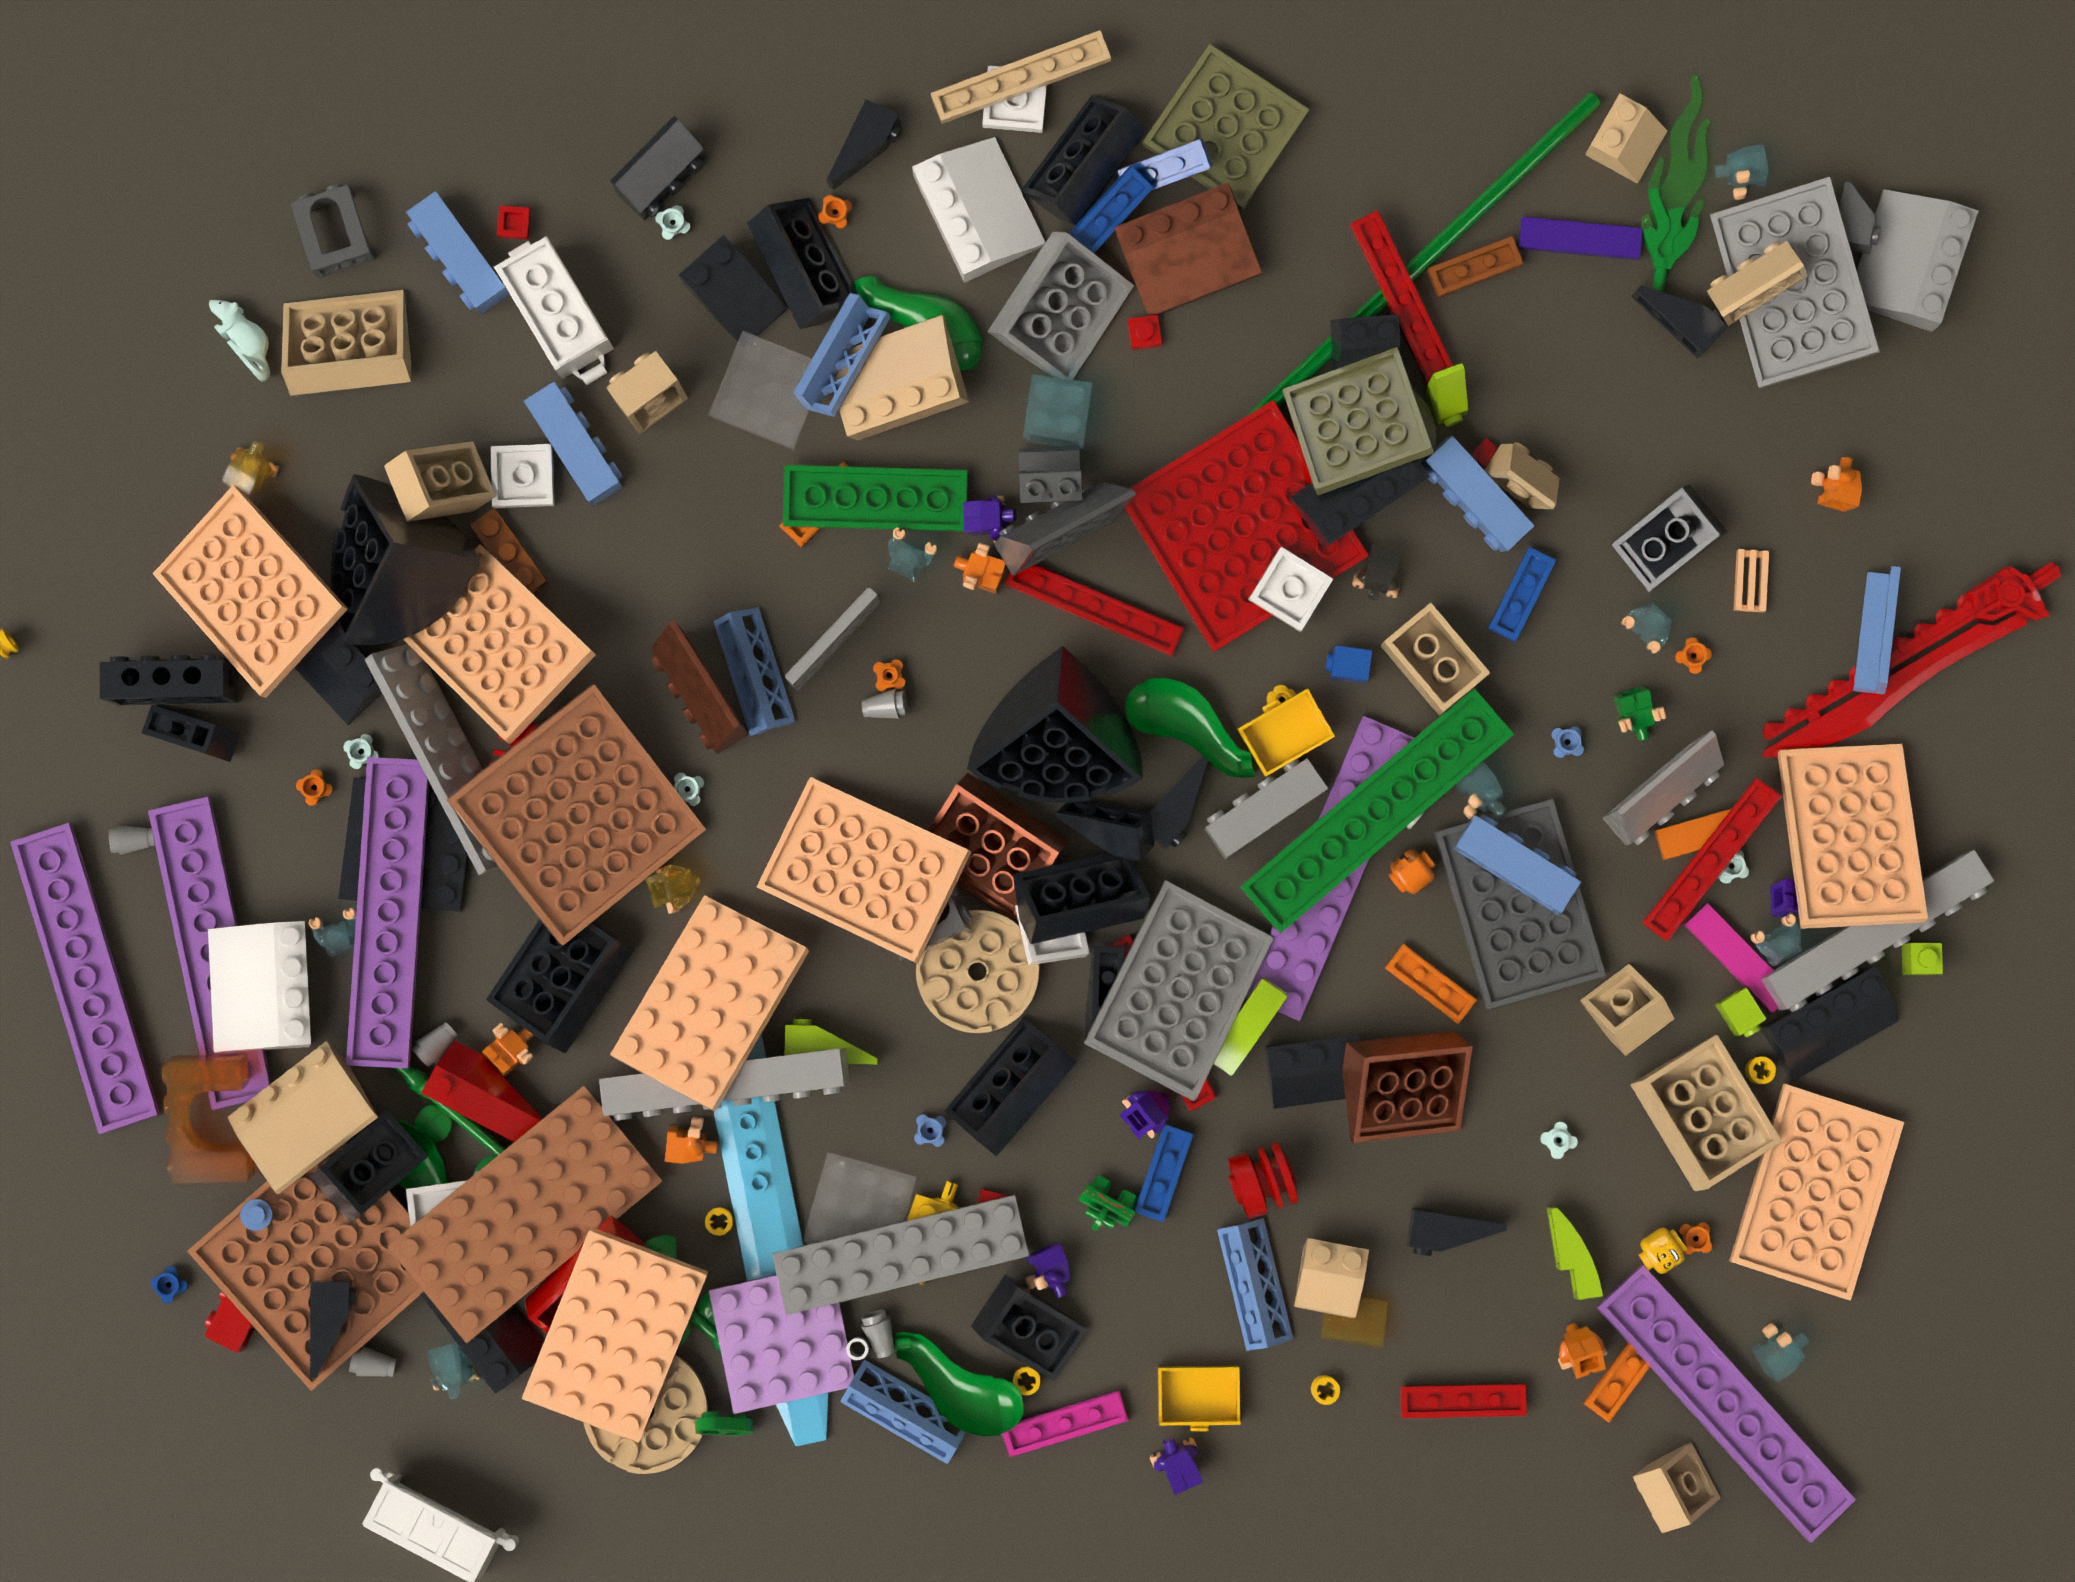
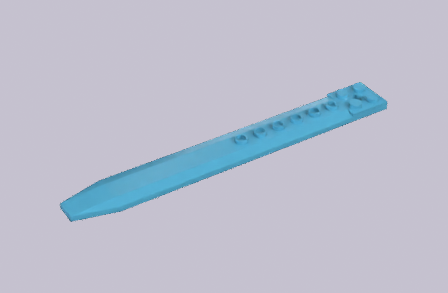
(765, 1217)

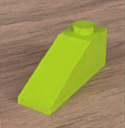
(1447, 395)
(805, 1038)

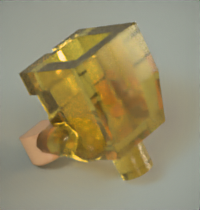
(249, 469)
(672, 887)

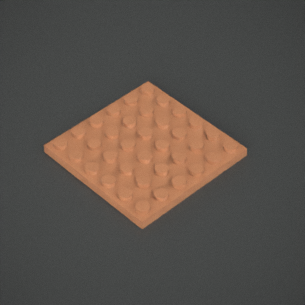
(576, 814)
(307, 1241)

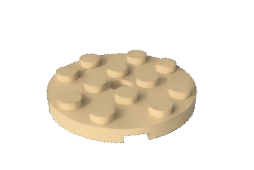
(985, 1003)
(668, 1433)

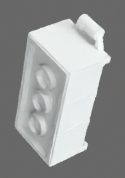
(555, 309)
(433, 1529)

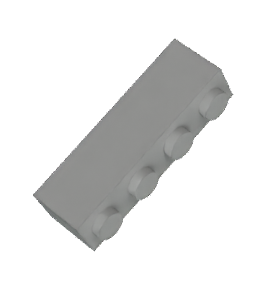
(1265, 808)

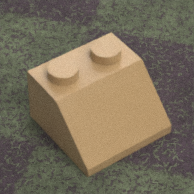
(1627, 139)
(1524, 477)
(1627, 1009)
(1331, 1278)
(1676, 1488)

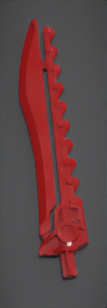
(1998, 595)

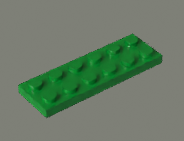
(874, 498)

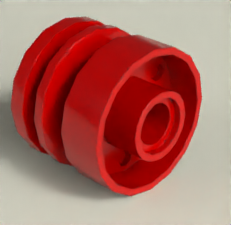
(1261, 1180)

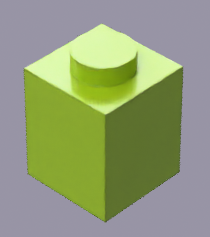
(1922, 959)
(1741, 1013)

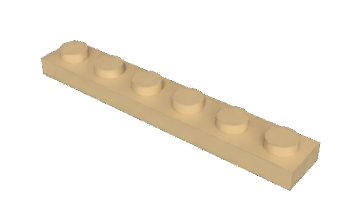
(1020, 77)

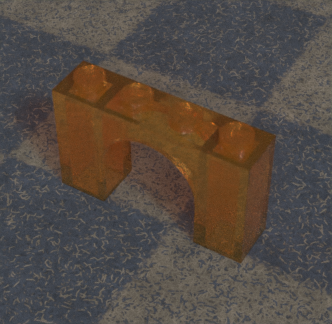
(191, 1156)

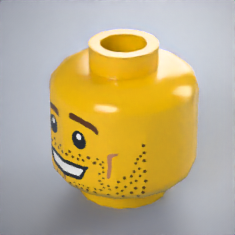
(1662, 1250)

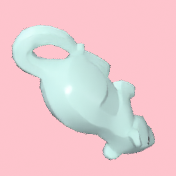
(245, 336)

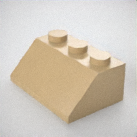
(1757, 281)

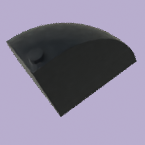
(392, 570)
(1057, 737)

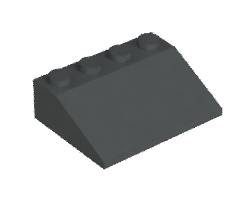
(1062, 525)

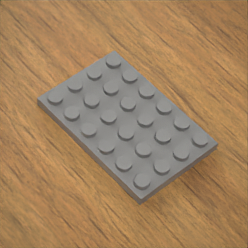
(1820, 317)
(1179, 990)

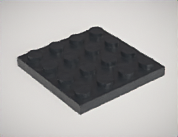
(443, 859)

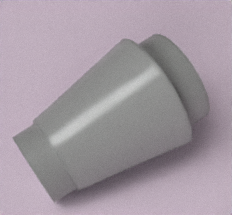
(886, 705)
(130, 839)
(434, 1044)
(879, 1332)
(372, 1363)

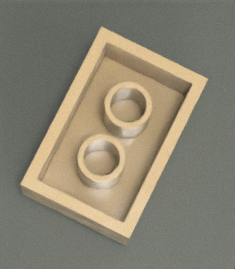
(646, 391)
(439, 481)
(1435, 659)

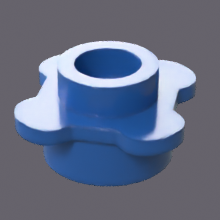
(160, 1284)

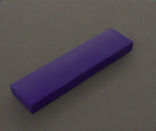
(1580, 238)

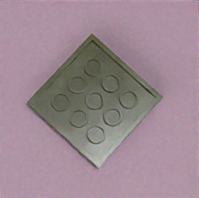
(1236, 115)
(1357, 421)

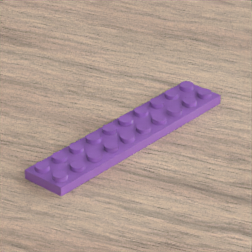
(200, 901)
(388, 914)
(1302, 948)
(85, 978)
(1726, 1403)

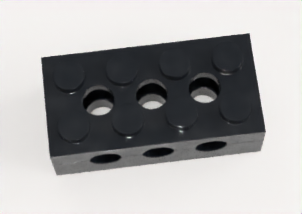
(149, 684)

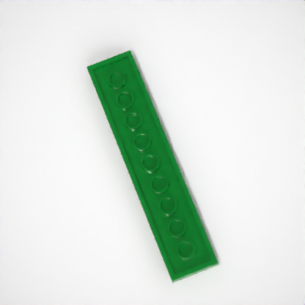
(1376, 810)

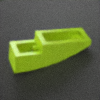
(1250, 1024)
(1573, 1256)

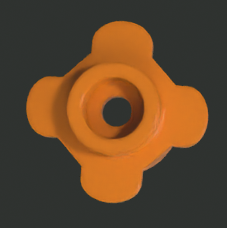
(831, 203)
(1701, 652)
(884, 683)
(305, 786)
(1703, 1243)

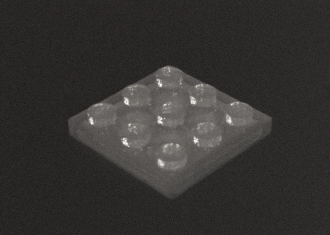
(760, 390)
(856, 1198)

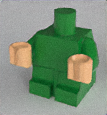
(1637, 711)

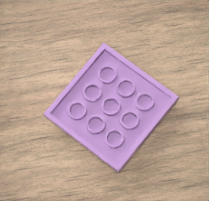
(774, 1354)

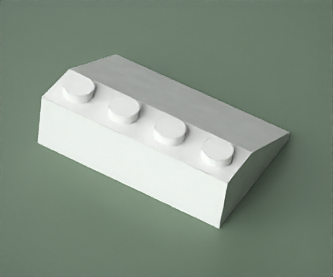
(978, 207)
(259, 987)

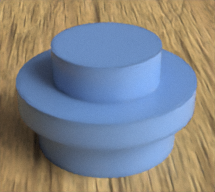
(256, 1214)

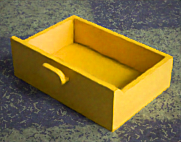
(1285, 731)
(1199, 1396)

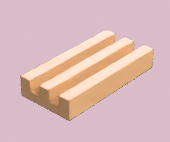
(1763, 580)

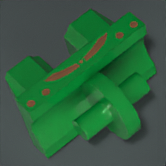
(1105, 1209)

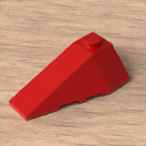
(479, 1092)

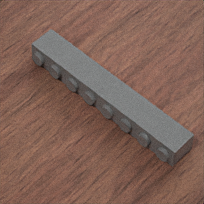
(1853, 945)
(756, 1078)

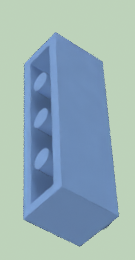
(457, 252)
(573, 443)
(1476, 495)
(1516, 864)

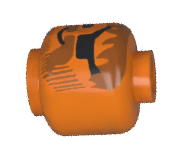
(1412, 871)

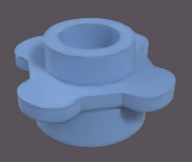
(1574, 747)
(923, 1136)

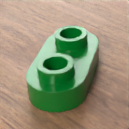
(733, 1425)

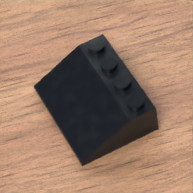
(558, 986)

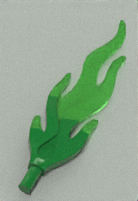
(1668, 202)

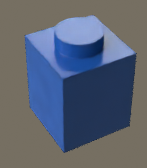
(1349, 664)

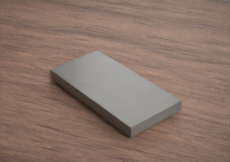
(833, 639)

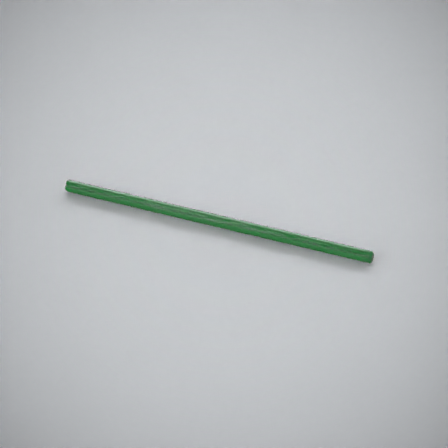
(1448, 235)

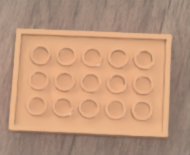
(250, 591)
(502, 649)
(1852, 836)
(864, 869)
(709, 1003)
(1817, 1192)
(614, 1334)

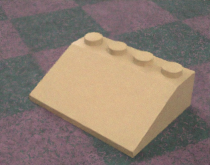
(345, 343)
(903, 380)
(1706, 1113)
(303, 1116)

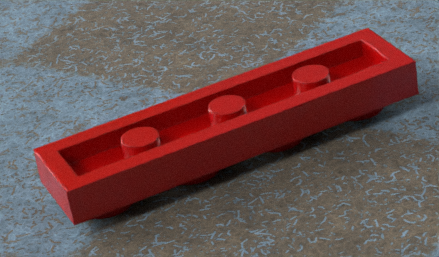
(1463, 1400)

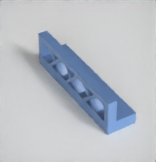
(834, 356)
(1876, 631)
(748, 671)
(1250, 1286)
(901, 1416)

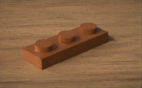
(1475, 267)
(507, 549)

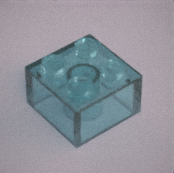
(1057, 411)

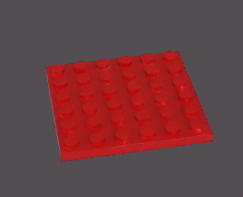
(1225, 515)

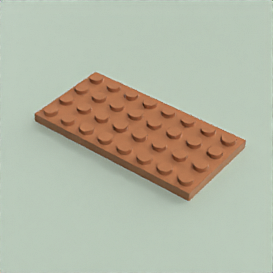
(523, 1214)

